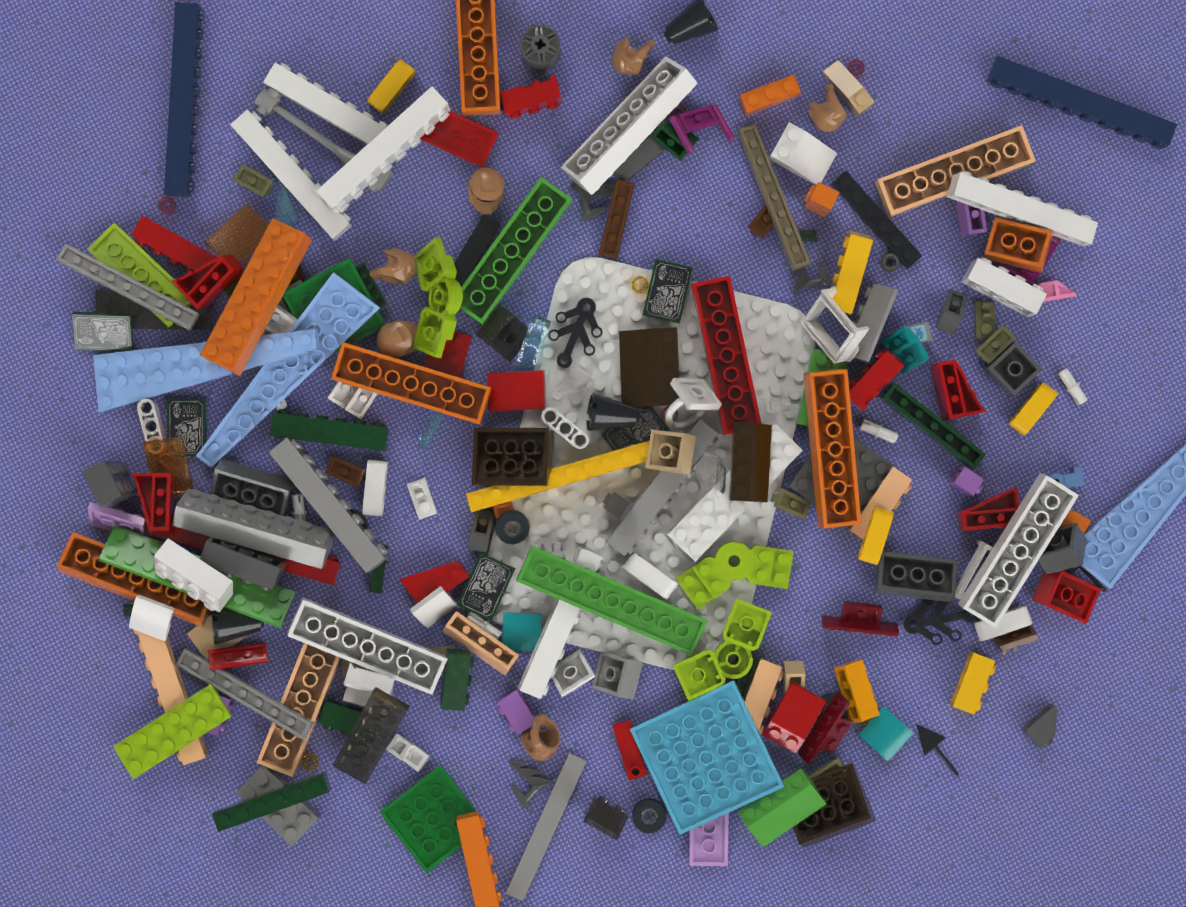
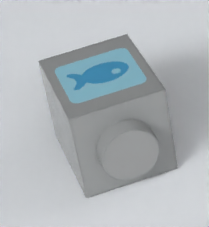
(922, 331)

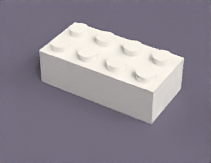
(1004, 287)
(193, 575)

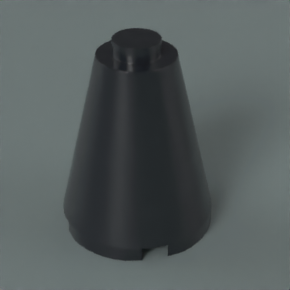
(691, 23)
(609, 413)
(232, 625)

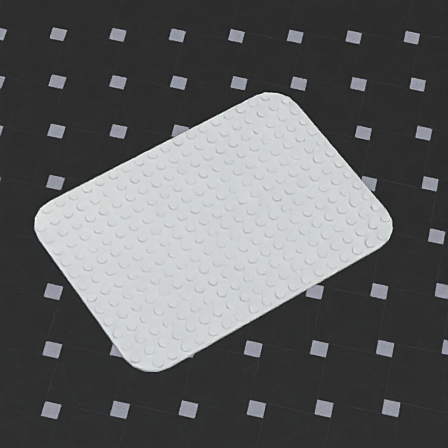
(574, 513)

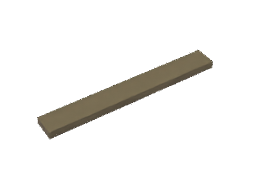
(773, 197)

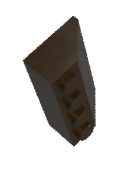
(750, 462)

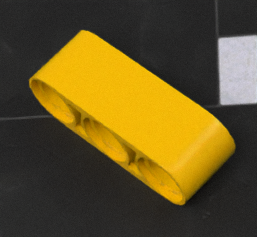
(391, 86)
(1033, 408)
(875, 535)

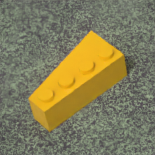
(851, 269)

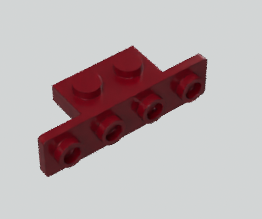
(860, 618)
(828, 729)

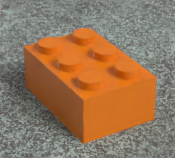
(1018, 245)

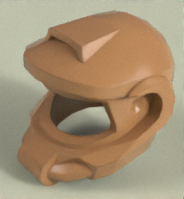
(628, 60)
(828, 115)
(488, 186)
(400, 267)
(397, 338)
(538, 743)

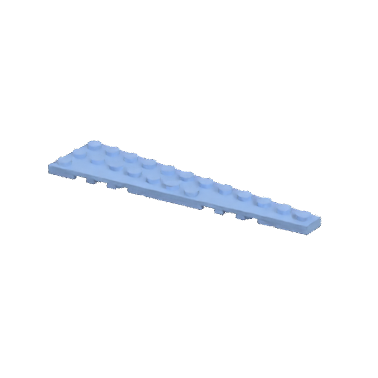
(336, 315)
(151, 372)
(1133, 521)

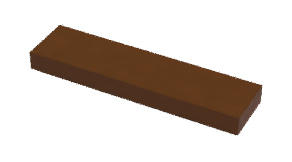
(616, 218)

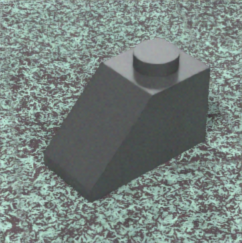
(951, 312)
(617, 505)
(481, 530)
(1042, 727)

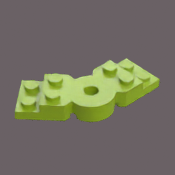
(437, 276)
(714, 575)
(710, 668)

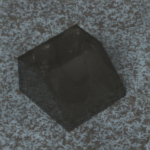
(503, 333)
(605, 816)

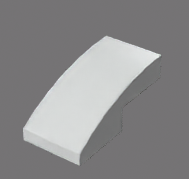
(408, 752)

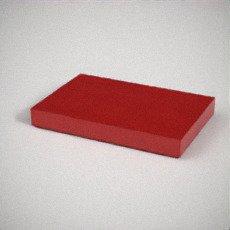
(517, 391)

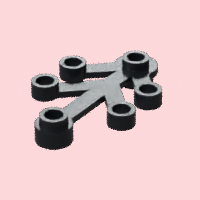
(577, 329)
(936, 620)

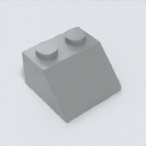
(617, 675)

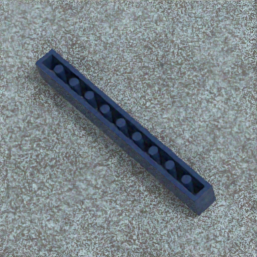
(182, 100)
(1081, 102)

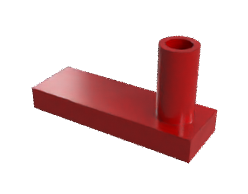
(629, 750)

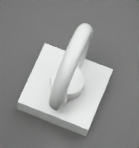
(696, 396)

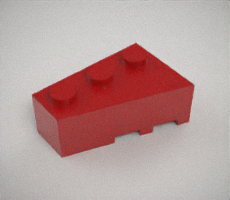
(953, 391)
(157, 500)
(990, 512)
(425, 582)

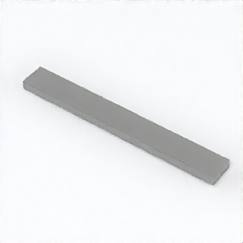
(128, 287)
(245, 694)
(546, 826)

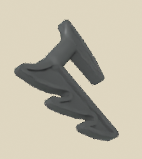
(589, 213)
(803, 281)
(536, 782)

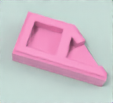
(1056, 290)

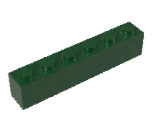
(932, 426)
(328, 431)
(271, 801)

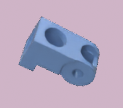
(1071, 479)

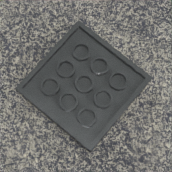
(870, 473)

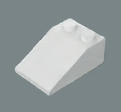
(803, 154)

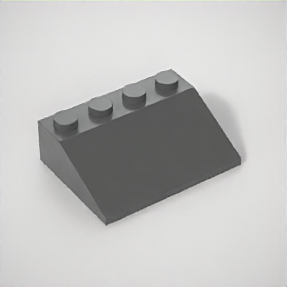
(252, 487)

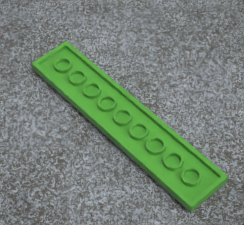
(136, 555)
(611, 600)

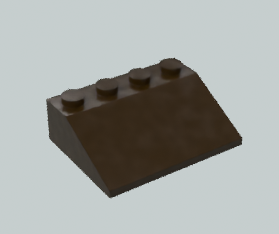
(648, 366)
(512, 456)
(845, 808)

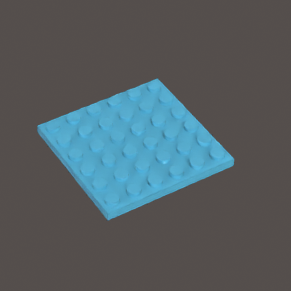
(707, 757)

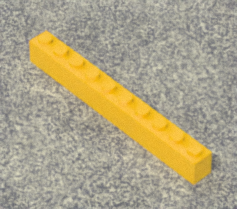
(562, 476)

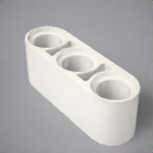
(146, 418)
(559, 420)
(375, 487)
(649, 575)
(1011, 621)

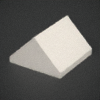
(572, 673)

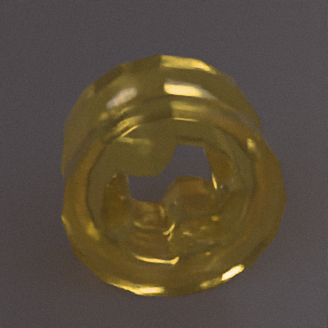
(646, 284)
(304, 760)

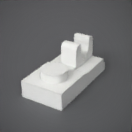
(422, 498)

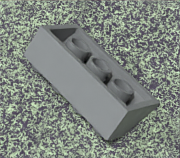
(874, 315)

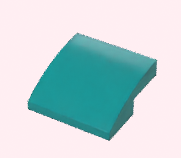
(907, 348)
(521, 630)
(886, 734)

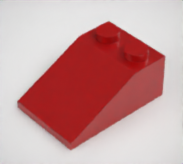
(1066, 595)
(793, 717)

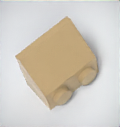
(670, 452)

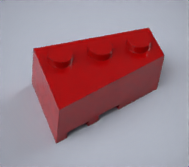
(531, 98)
(209, 280)
(874, 378)

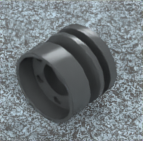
(548, 55)

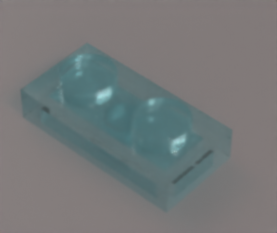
(426, 437)

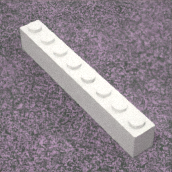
(323, 104)
(289, 173)
(1022, 209)
(555, 635)

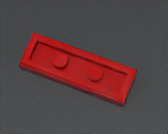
(237, 656)

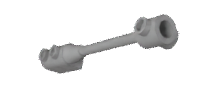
(269, 102)

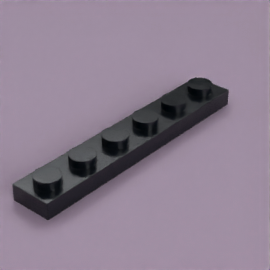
(876, 219)

